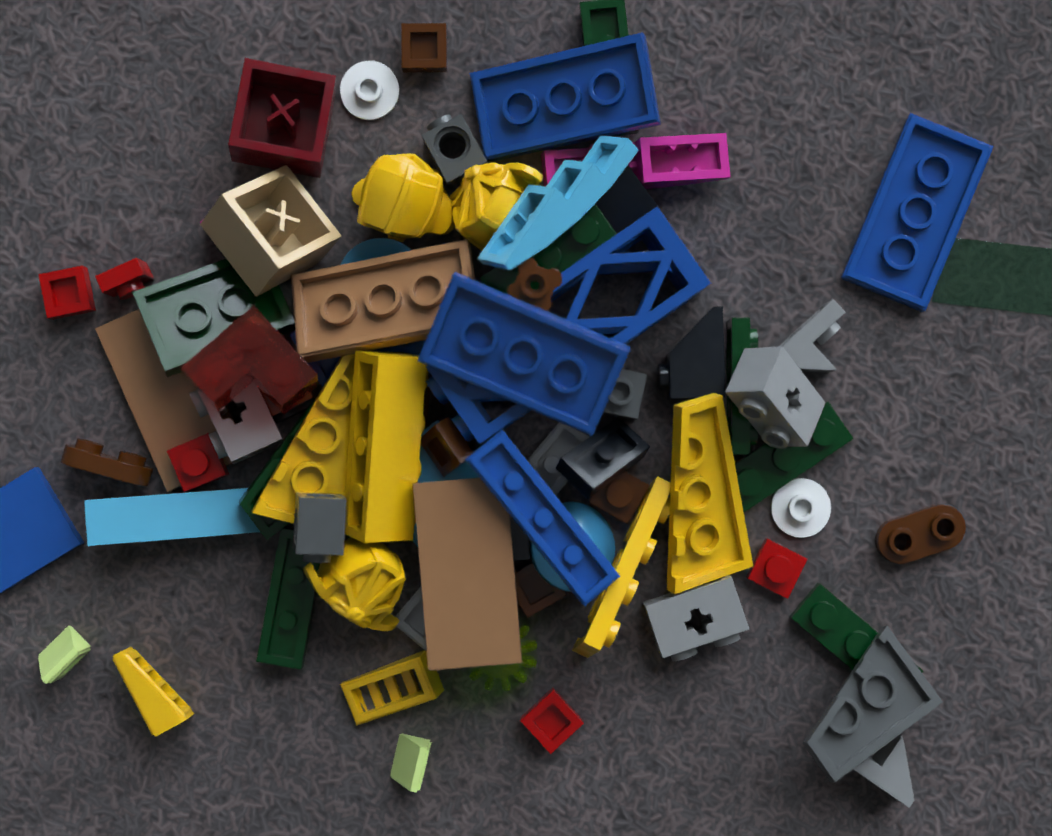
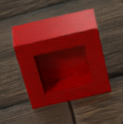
(125, 279)
(67, 292)
(197, 463)
(776, 568)
(551, 720)

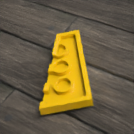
(318, 451)
(706, 506)
(639, 548)

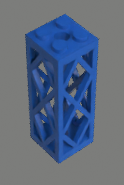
(665, 257)

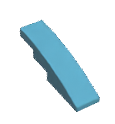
(549, 211)
(166, 517)

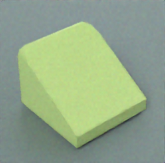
(62, 655)
(410, 761)

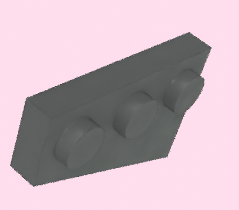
(871, 708)

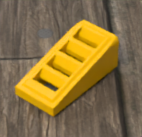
(428, 680)
(153, 696)

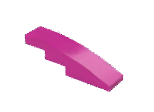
(662, 160)

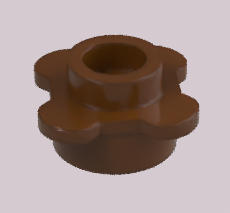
(547, 280)

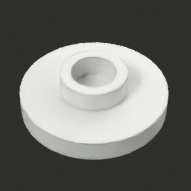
(369, 90)
(801, 508)

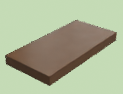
(374, 300)
(157, 401)
(466, 575)

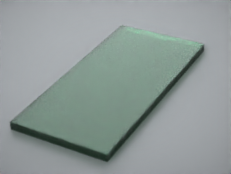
(997, 277)

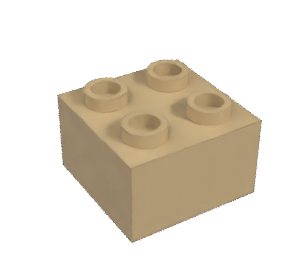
(270, 229)

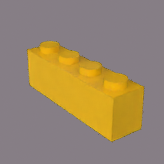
(384, 445)

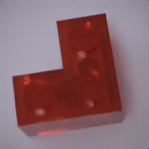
(246, 354)

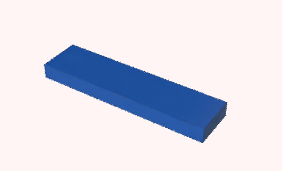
(542, 517)

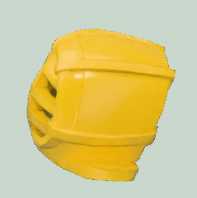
(403, 198)
(487, 198)
(361, 584)

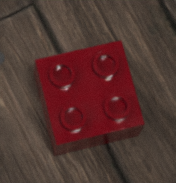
(282, 117)

